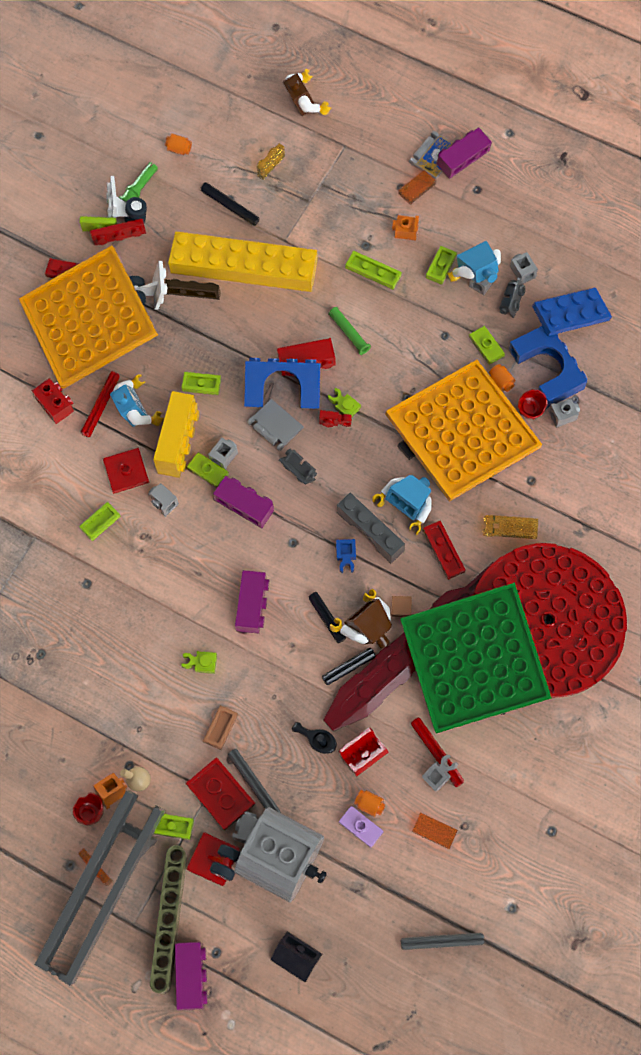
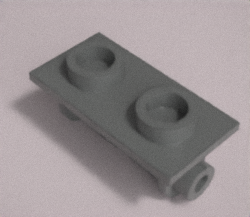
(515, 291)
(305, 473)

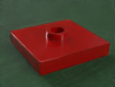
(126, 470)

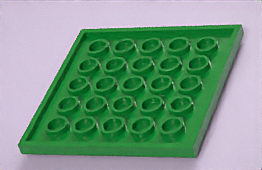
(475, 658)

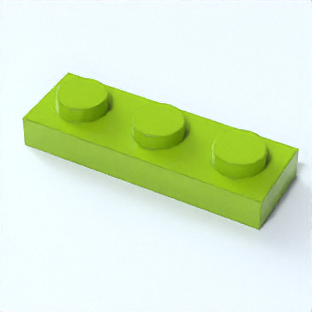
(373, 270)

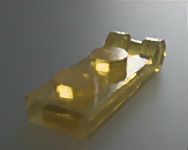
(511, 527)

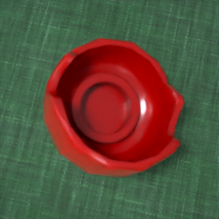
(532, 404)
(88, 809)

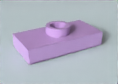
(361, 826)

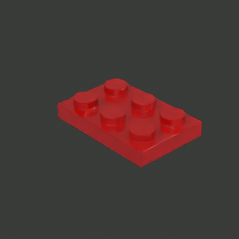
(220, 793)

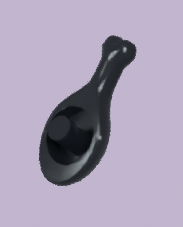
(319, 739)

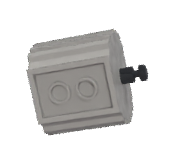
(280, 855)

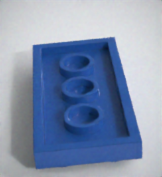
(571, 311)

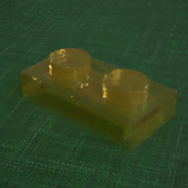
(273, 158)

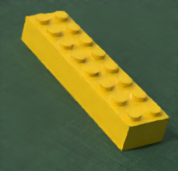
(243, 261)

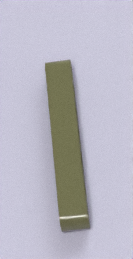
(171, 929)

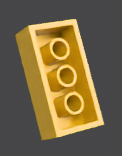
(176, 434)

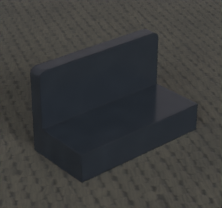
(295, 956)

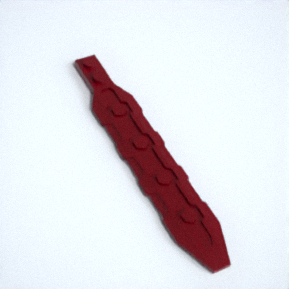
(384, 674)

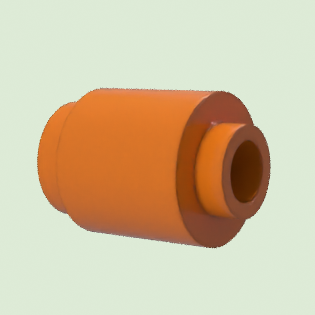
(178, 144)
(502, 377)
(369, 803)

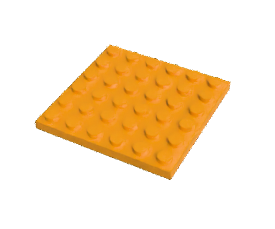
(88, 317)
(463, 430)

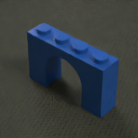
(537, 343)
(306, 373)

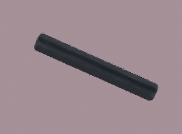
(230, 204)

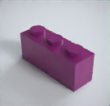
(463, 152)
(244, 501)
(251, 602)
(190, 976)

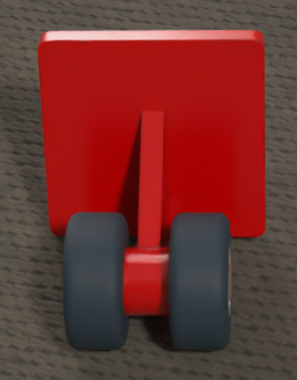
(214, 859)

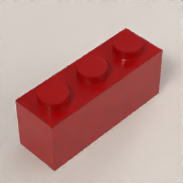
(318, 350)

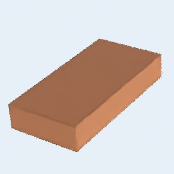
(220, 727)

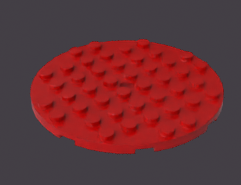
(584, 608)

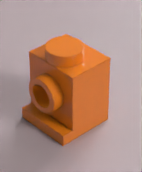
(406, 227)
(110, 789)

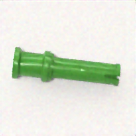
(134, 189)

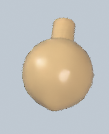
(137, 778)

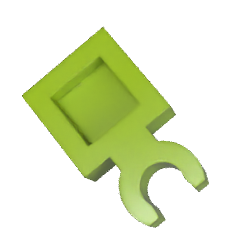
(345, 404)
(203, 662)

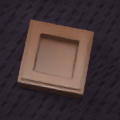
(401, 606)

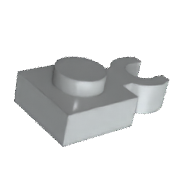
(438, 774)

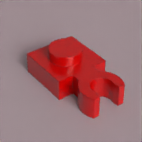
(331, 419)

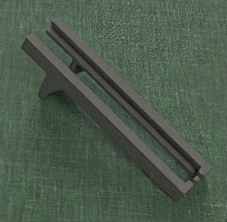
(144, 842)

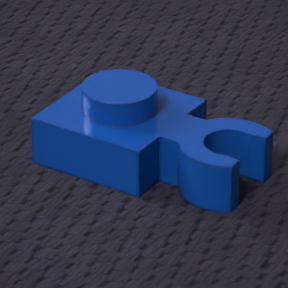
(346, 551)

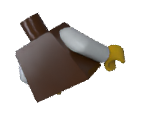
(301, 96)
(368, 622)

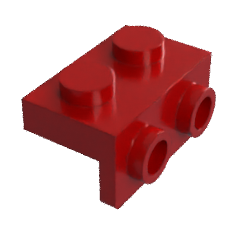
(363, 751)

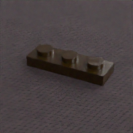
(193, 289)

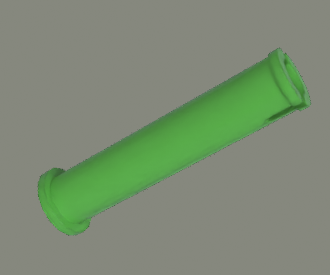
(349, 331)

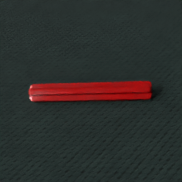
(100, 404)
(435, 749)

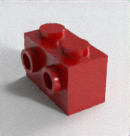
(53, 401)

